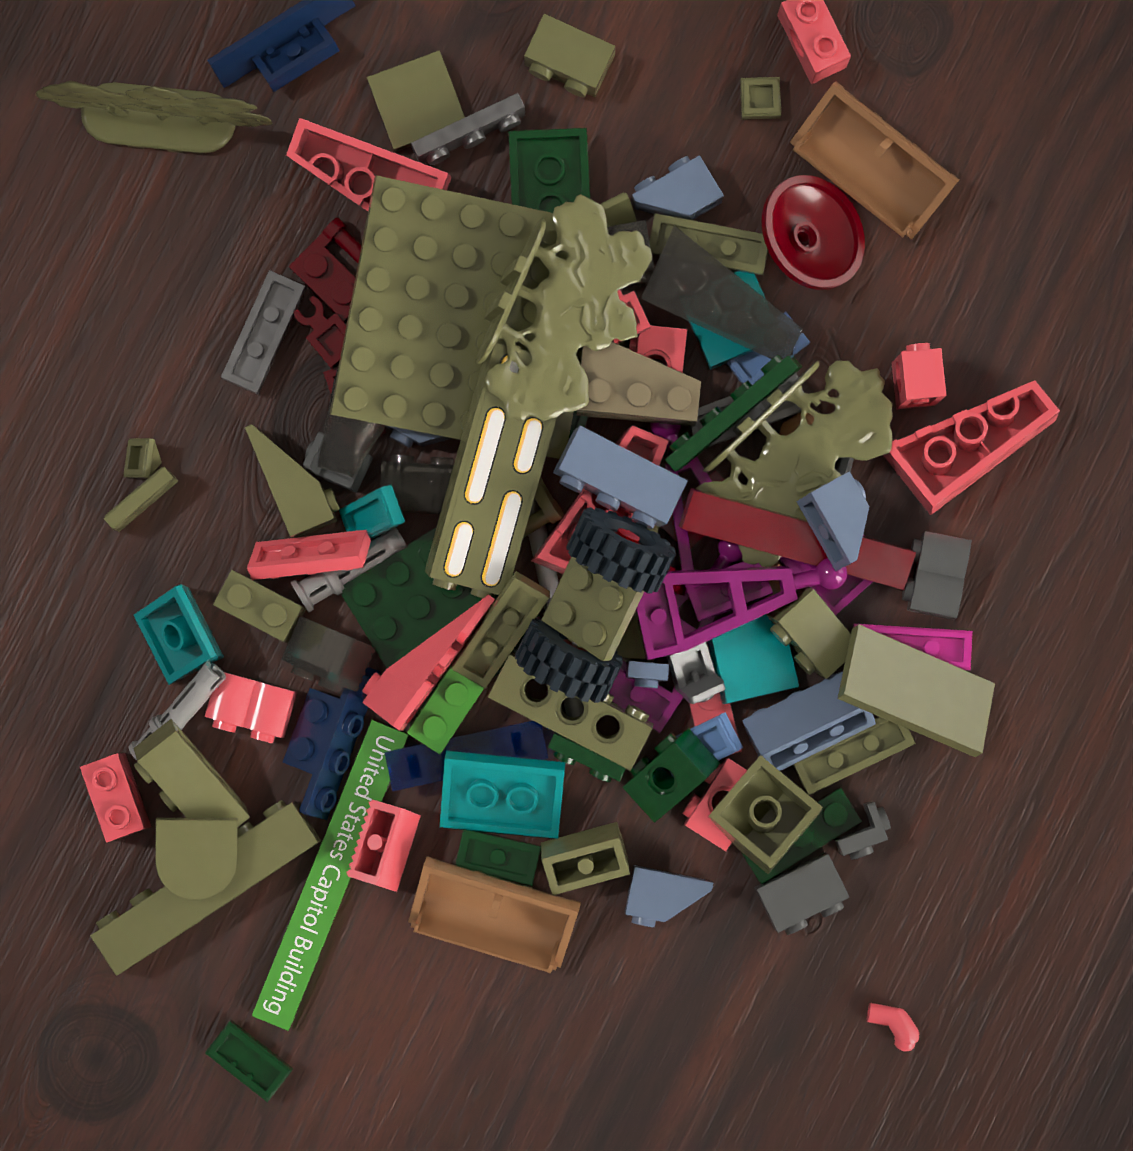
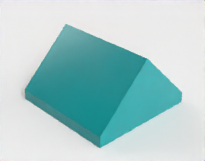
(178, 634)

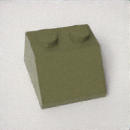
(765, 814)

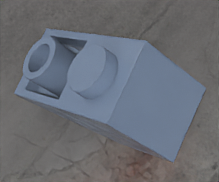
(682, 193)

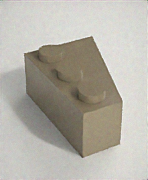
(637, 388)

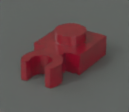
(327, 333)

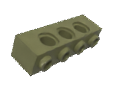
(620, 748)

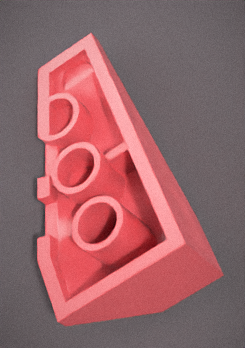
(410, 680)

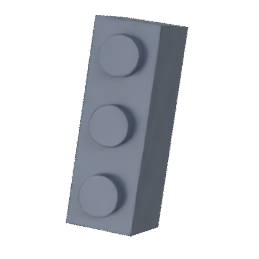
(619, 478)
(805, 724)

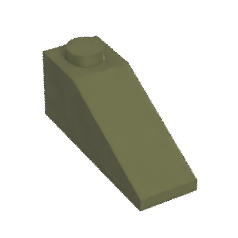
(297, 493)

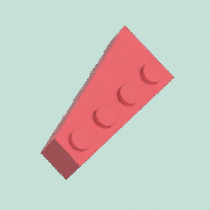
(353, 164)
(960, 450)
(553, 551)

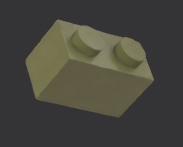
(568, 56)
(259, 606)
(812, 632)
(584, 858)

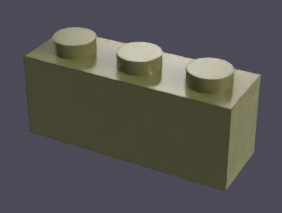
(186, 776)

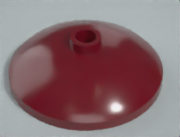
(813, 232)

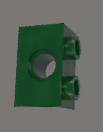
(687, 761)

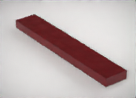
(789, 537)

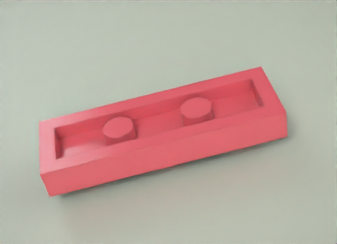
(309, 555)

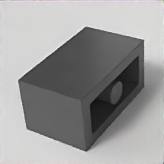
(802, 893)

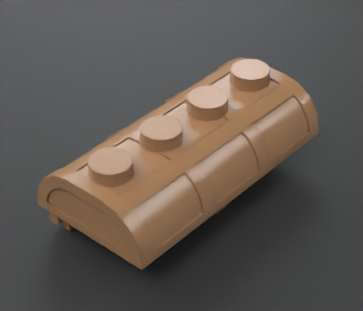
(872, 162)
(493, 915)

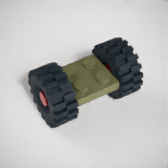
(593, 605)

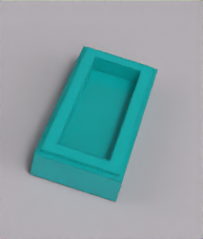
(374, 512)

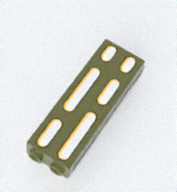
(489, 491)

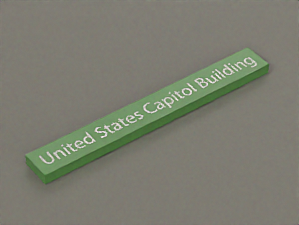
(326, 880)

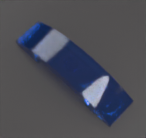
(422, 765)

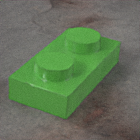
(444, 710)

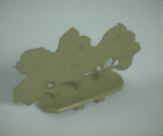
(155, 115)
(573, 307)
(807, 457)

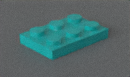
(502, 794)

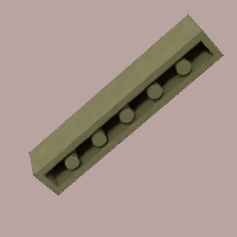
(164, 915)

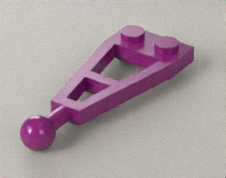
(705, 598)
(659, 613)
(658, 701)

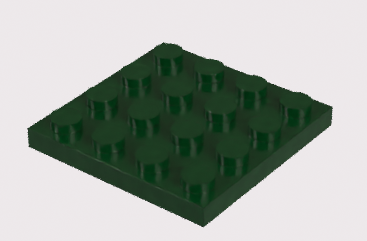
(402, 606)

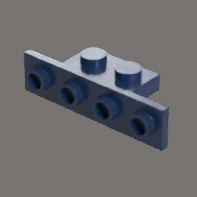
(283, 45)
(325, 743)

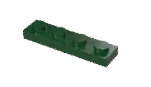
(745, 399)

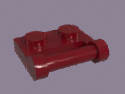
(324, 272)

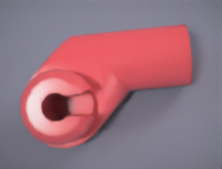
(899, 1022)

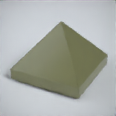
(141, 458)

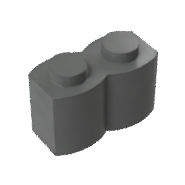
(937, 575)

